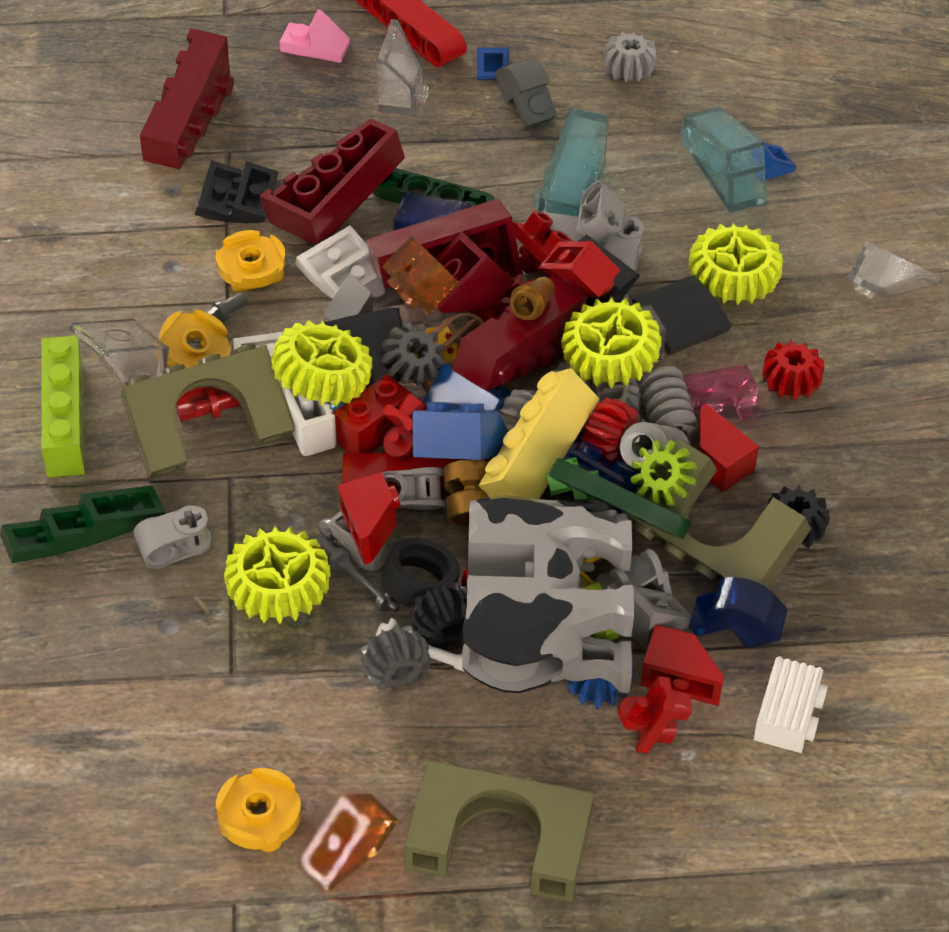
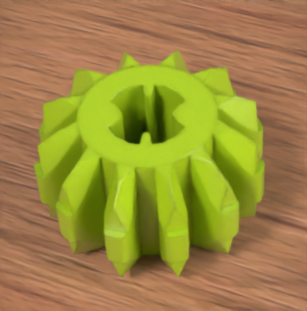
(666, 458)

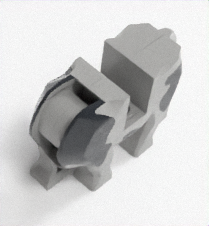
(527, 597)

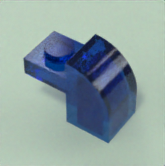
(743, 607)

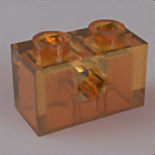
(419, 276)

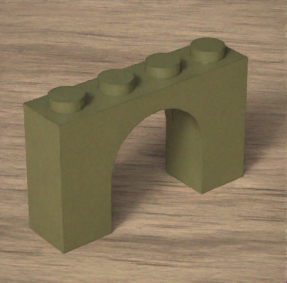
(242, 375)
(755, 557)
(458, 794)

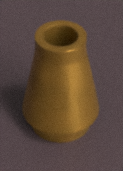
(531, 298)

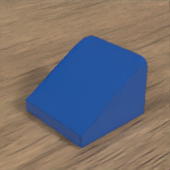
(489, 61)
(777, 161)

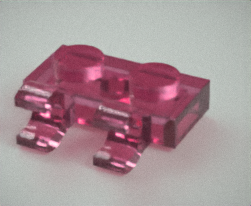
(724, 387)

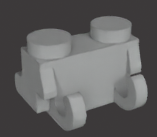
(643, 570)

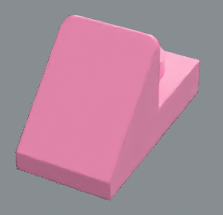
(319, 40)

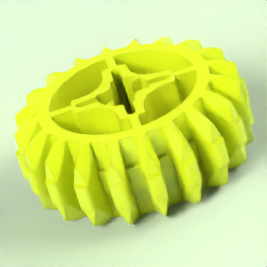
(736, 263)
(611, 342)
(321, 363)
(277, 574)

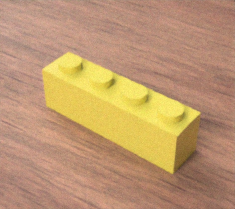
(542, 433)

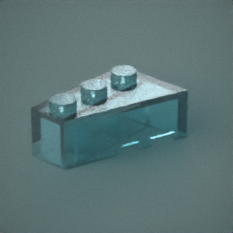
(727, 156)
(575, 163)

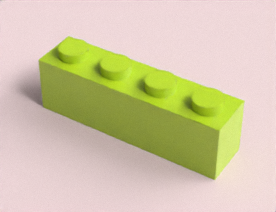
(62, 406)

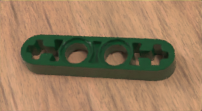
(402, 181)
(619, 498)

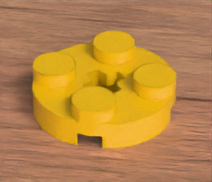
(250, 275)
(193, 326)
(263, 830)

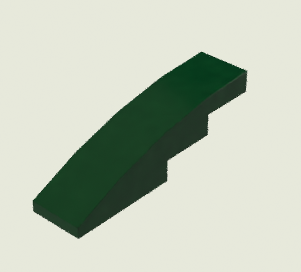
(74, 527)

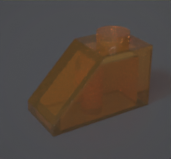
(348, 839)

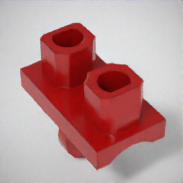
(535, 242)
(204, 402)
(399, 439)
(655, 714)

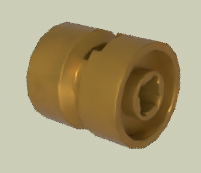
(462, 481)

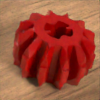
(793, 370)
(608, 425)

